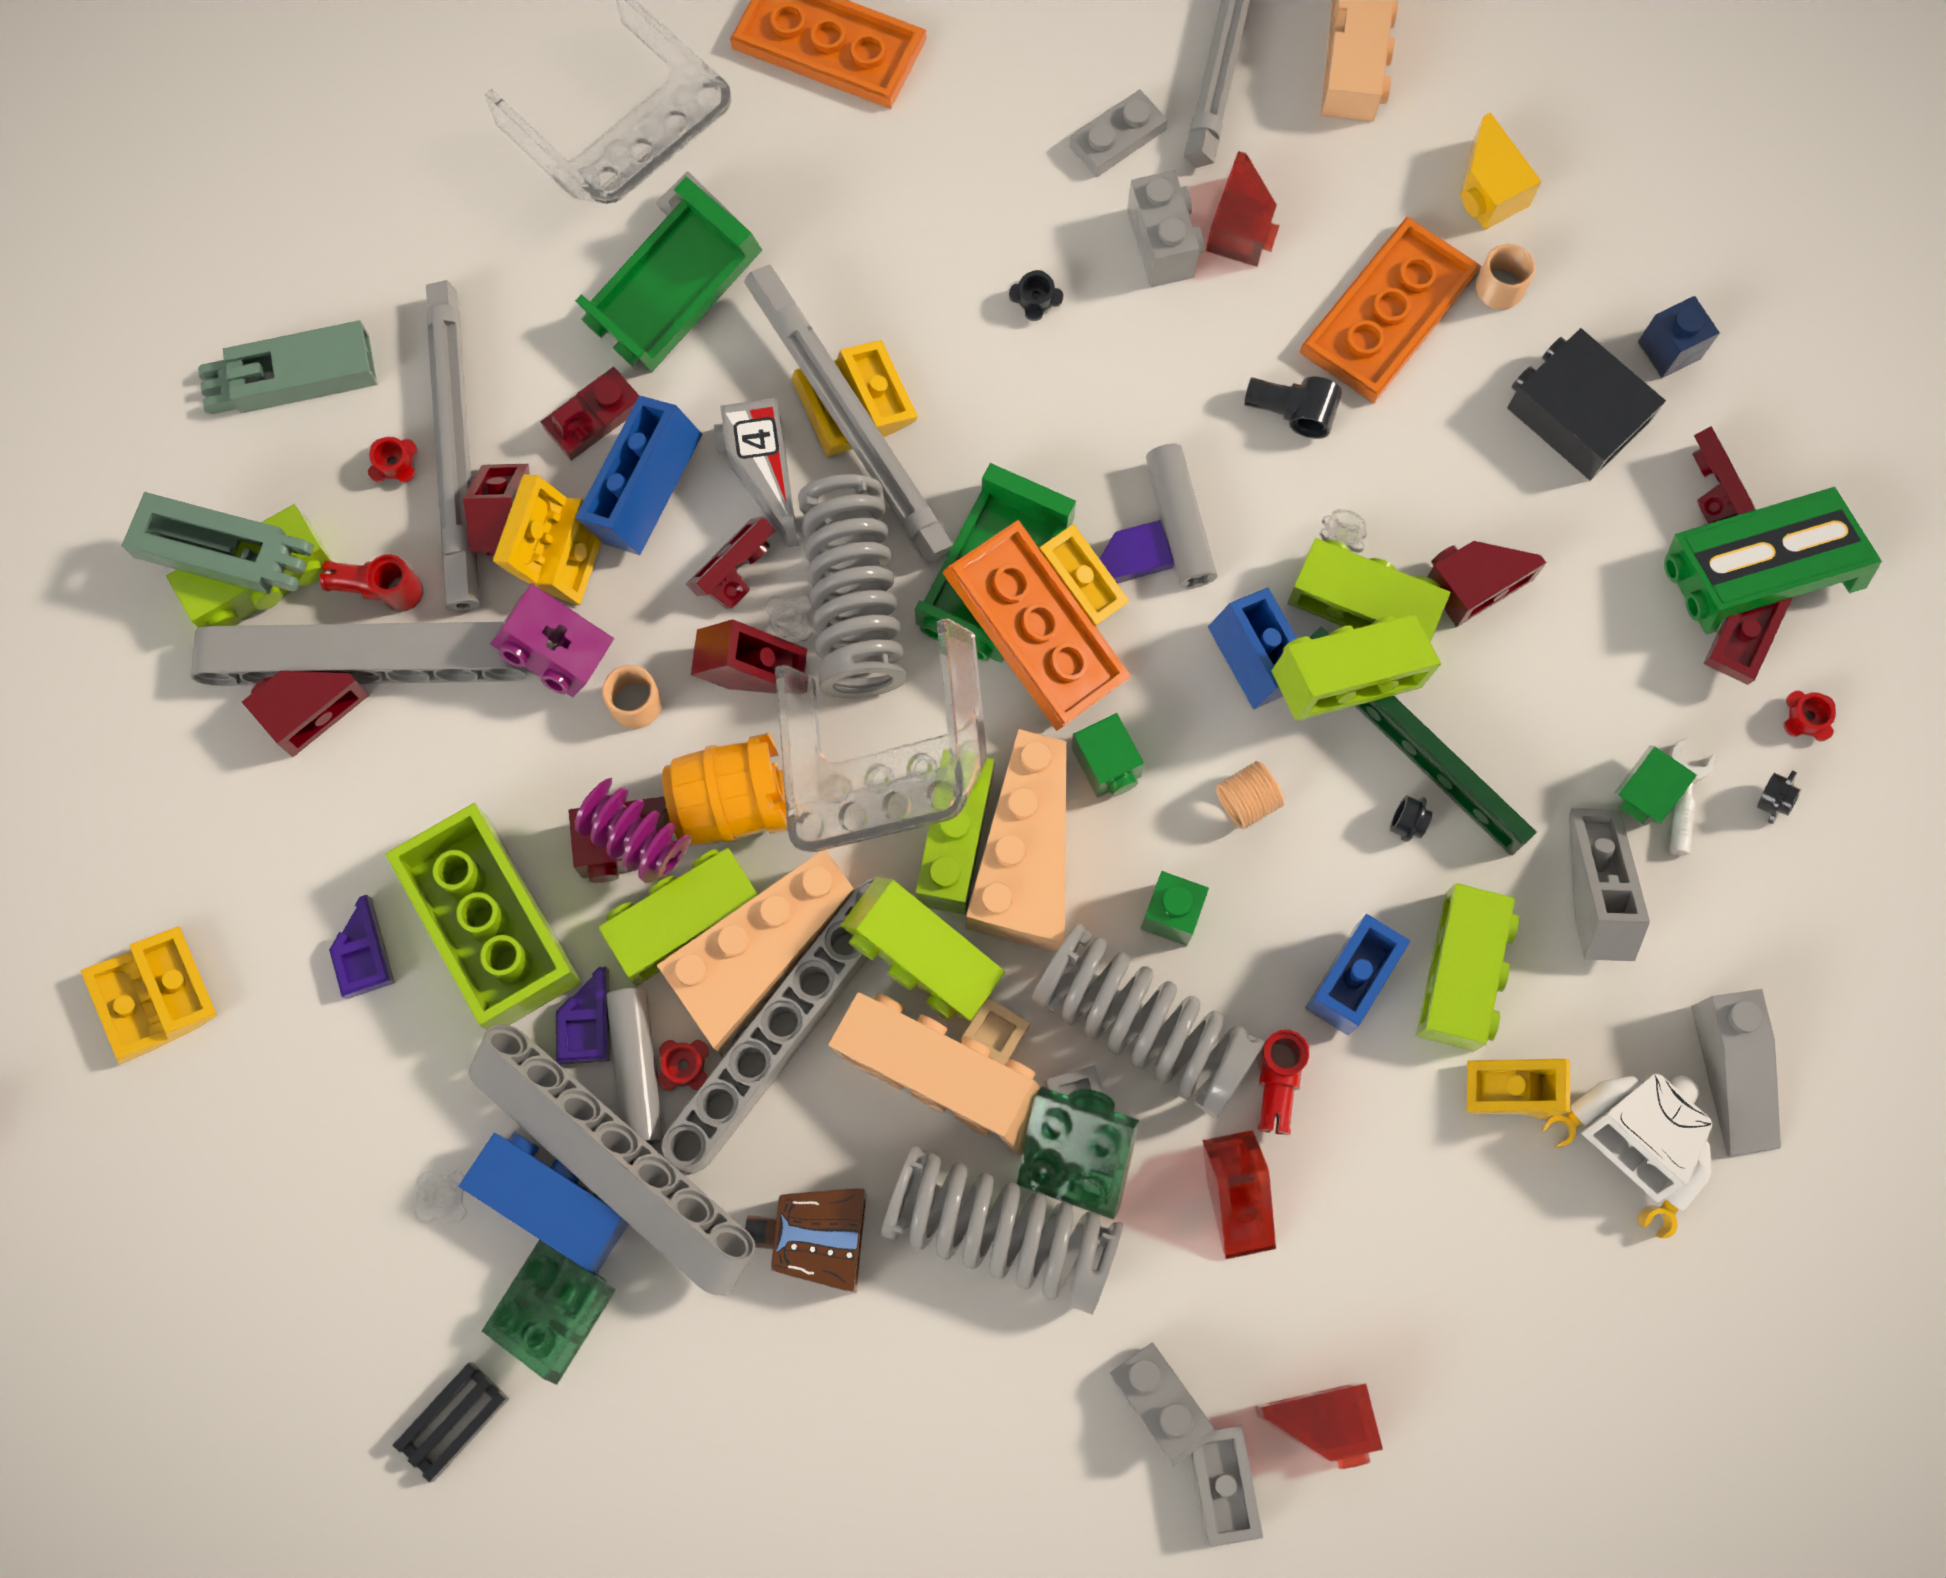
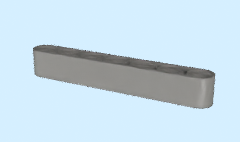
(365, 651)
(760, 1039)
(612, 1159)

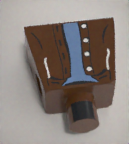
(815, 1236)

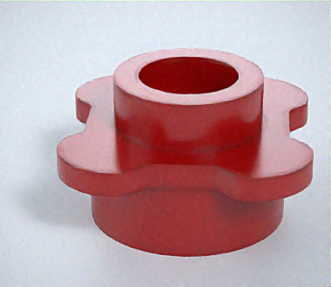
(387, 448)
(1822, 709)
(672, 1054)

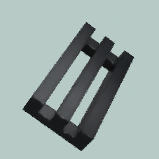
(418, 1456)

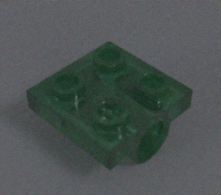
(1078, 1150)
(548, 1312)

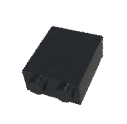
(1584, 402)

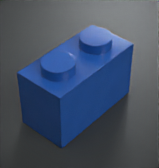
(1252, 641)
(1357, 974)

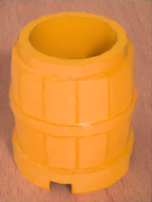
(726, 792)

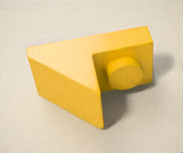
(1519, 1087)

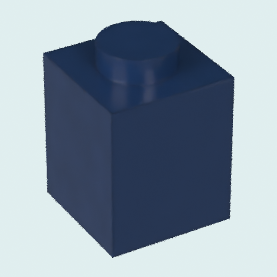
(1678, 336)

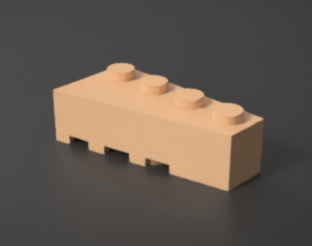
(1358, 57)
(1023, 863)
(749, 954)
(938, 1068)

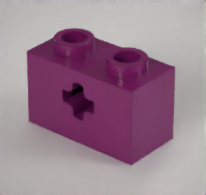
(576, 642)

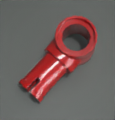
(373, 581)
(1280, 1082)

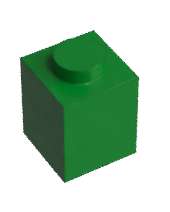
(1108, 756)
(1653, 786)
(1174, 908)

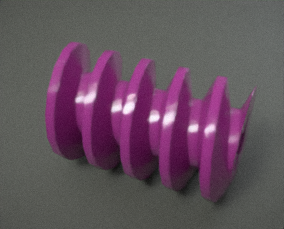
(628, 834)

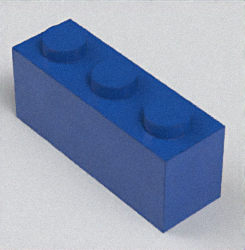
(639, 475)
(544, 1200)

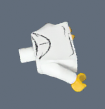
(1651, 1136)

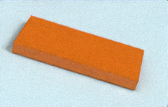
(833, 44)
(1390, 309)
(1036, 624)

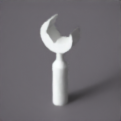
(1685, 807)

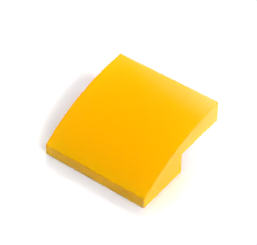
(877, 387)
(547, 542)
(1084, 574)
(149, 995)

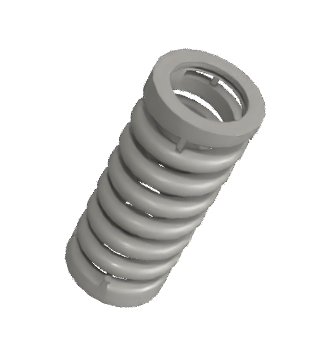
(858, 581)
(1070, 978)
(912, 1209)

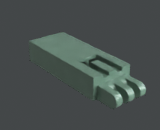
(303, 368)
(207, 541)

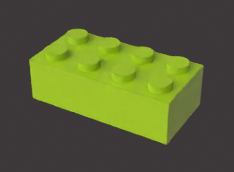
(483, 918)

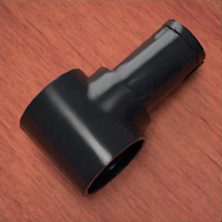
(1306, 406)

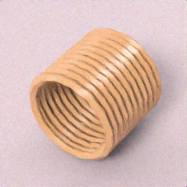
(1512, 259)
(623, 677)
(1250, 795)

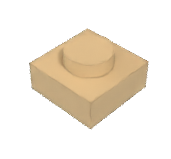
(997, 1030)

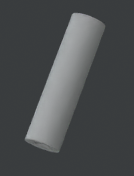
(1181, 516)
(635, 1062)

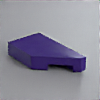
(1137, 552)
(360, 953)
(584, 1023)

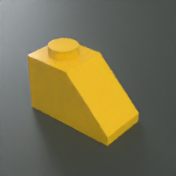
(1496, 176)

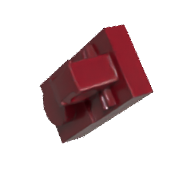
(591, 413)
(1730, 495)
(719, 577)
(1745, 641)

